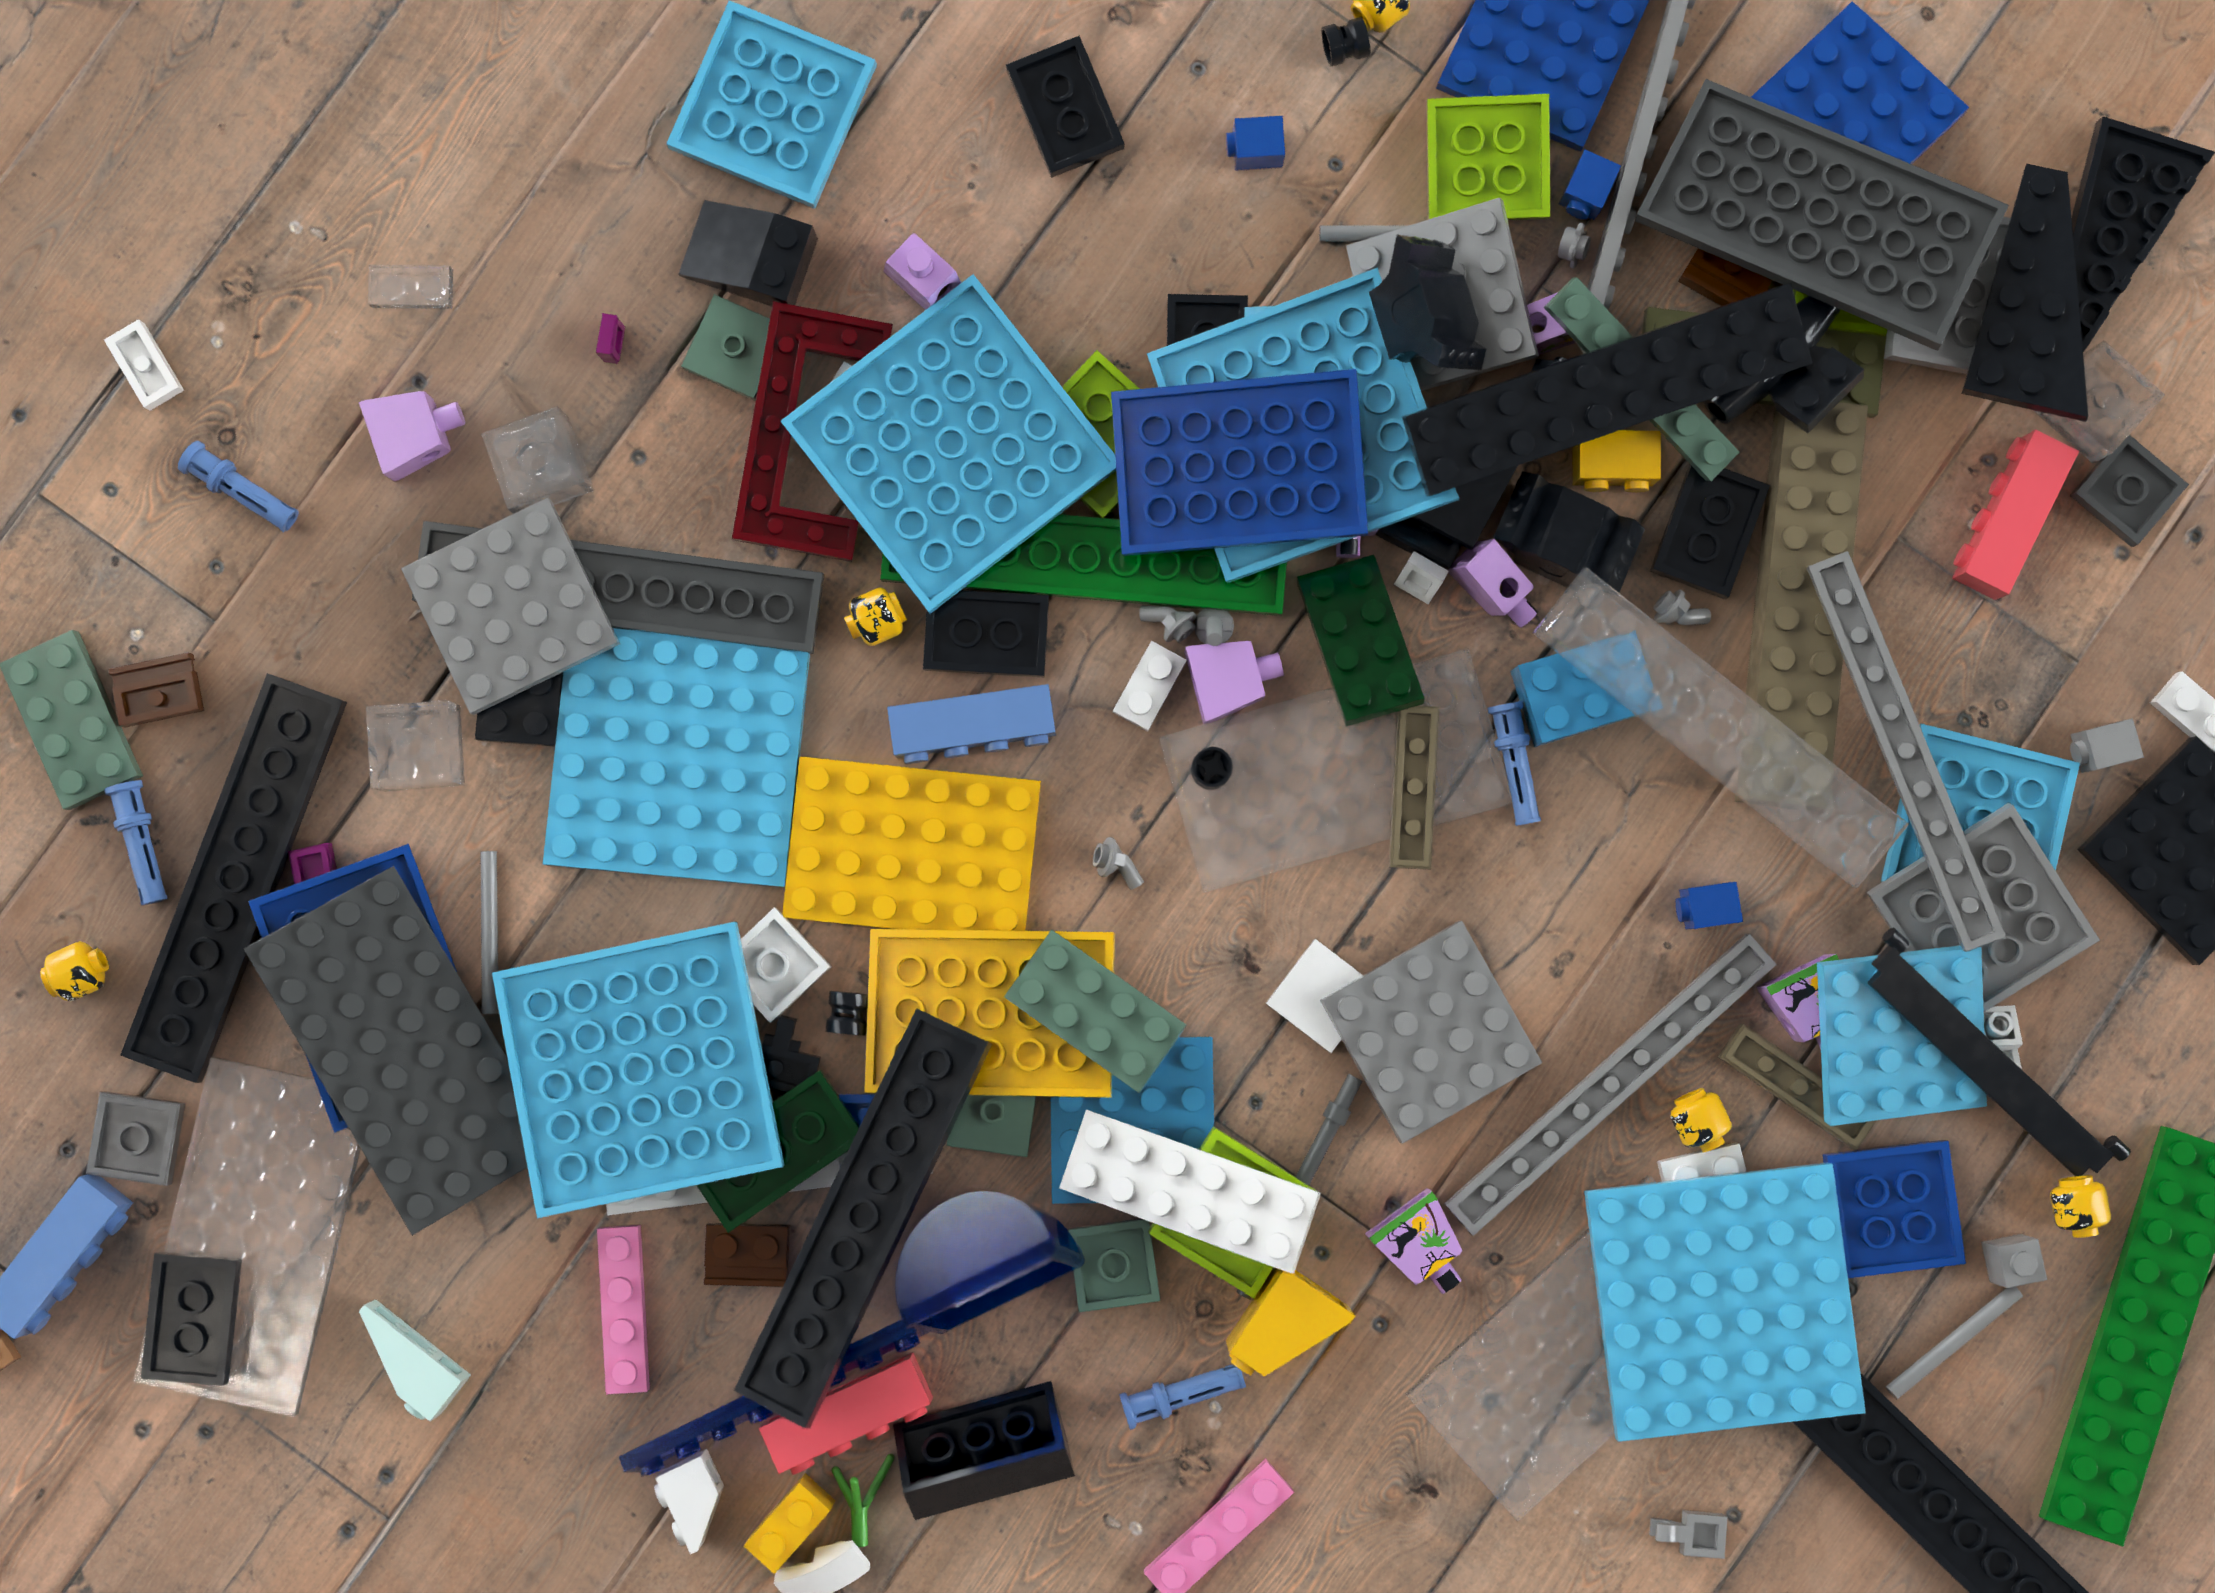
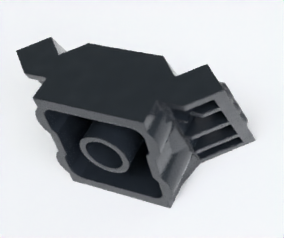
(1427, 307)
(1564, 531)

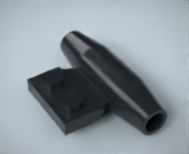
(1803, 393)

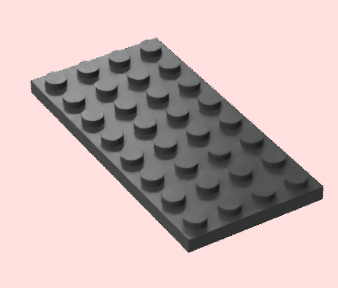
(1822, 214)
(397, 1047)

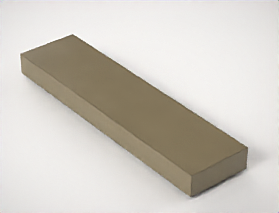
(1414, 788)
(1786, 1081)

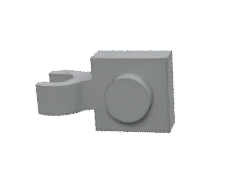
(1698, 1533)

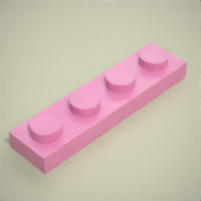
(623, 1309)
(1219, 1530)

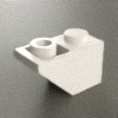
(692, 1495)

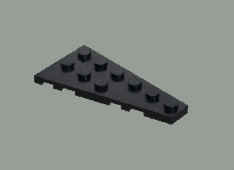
(2123, 207)
(2031, 322)

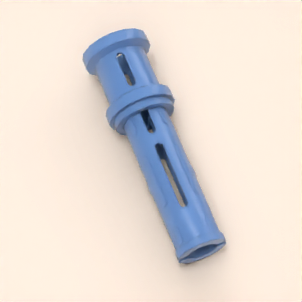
(222, 477)
(1513, 743)
(134, 823)
(1163, 1399)

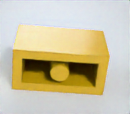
(1618, 459)
(789, 1523)

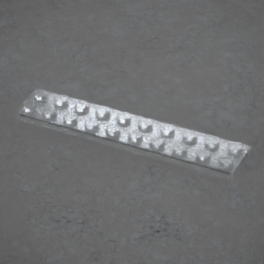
(1720, 728)

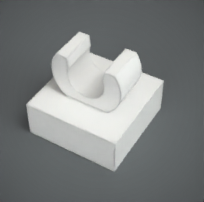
(1421, 577)

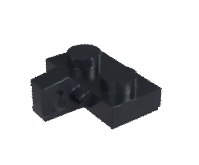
(782, 1057)

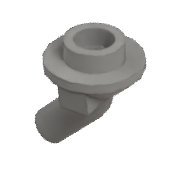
(1675, 608)
(1177, 623)
(1214, 626)
(1109, 858)

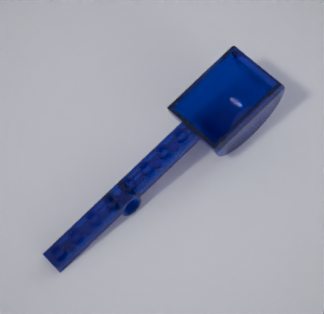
(951, 1270)

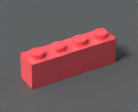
(2014, 514)
(849, 1412)

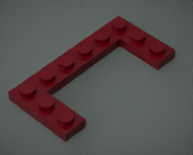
(758, 515)

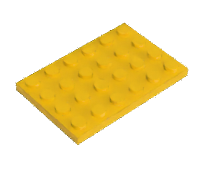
(910, 847)
(964, 983)

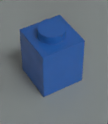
(1257, 143)
(1589, 185)
(1709, 905)

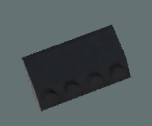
(982, 1450)

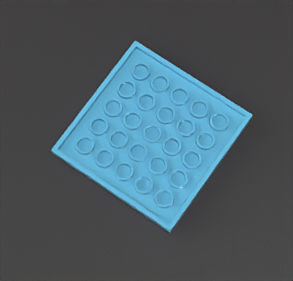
(1316, 334)
(951, 443)
(678, 759)
(637, 1069)
(1724, 1302)

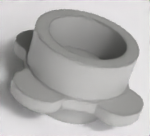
(1574, 245)

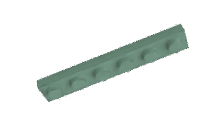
(1686, 428)

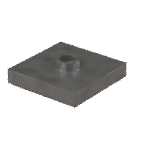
(135, 1138)

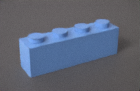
(972, 722)
(58, 1252)

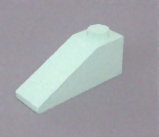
(415, 1366)

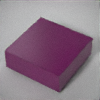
(610, 338)
(312, 861)

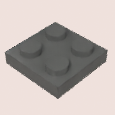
(2129, 491)

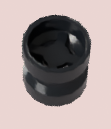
(1345, 41)
(1212, 762)
(851, 1004)

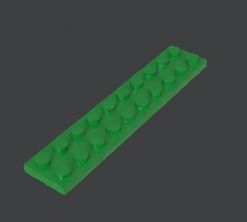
(1085, 561)
(2137, 1343)

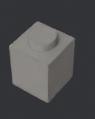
(2106, 746)
(2014, 1260)

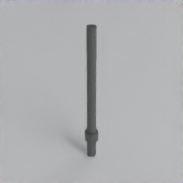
(1336, 1115)

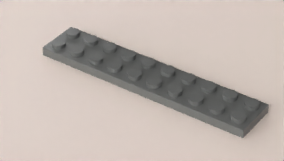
(688, 593)

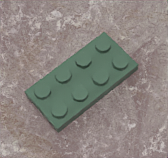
(70, 719)
(1095, 1011)

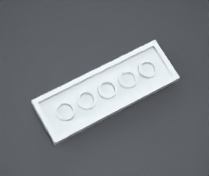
(1190, 1191)

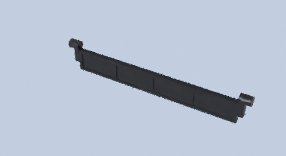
(1987, 1064)

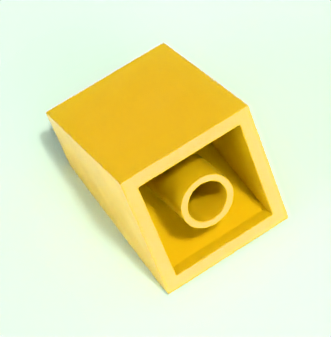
(1284, 1322)

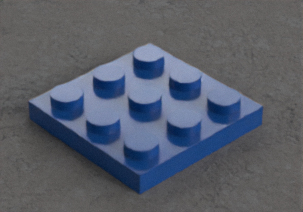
(1898, 1208)

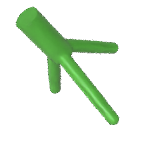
(859, 1508)

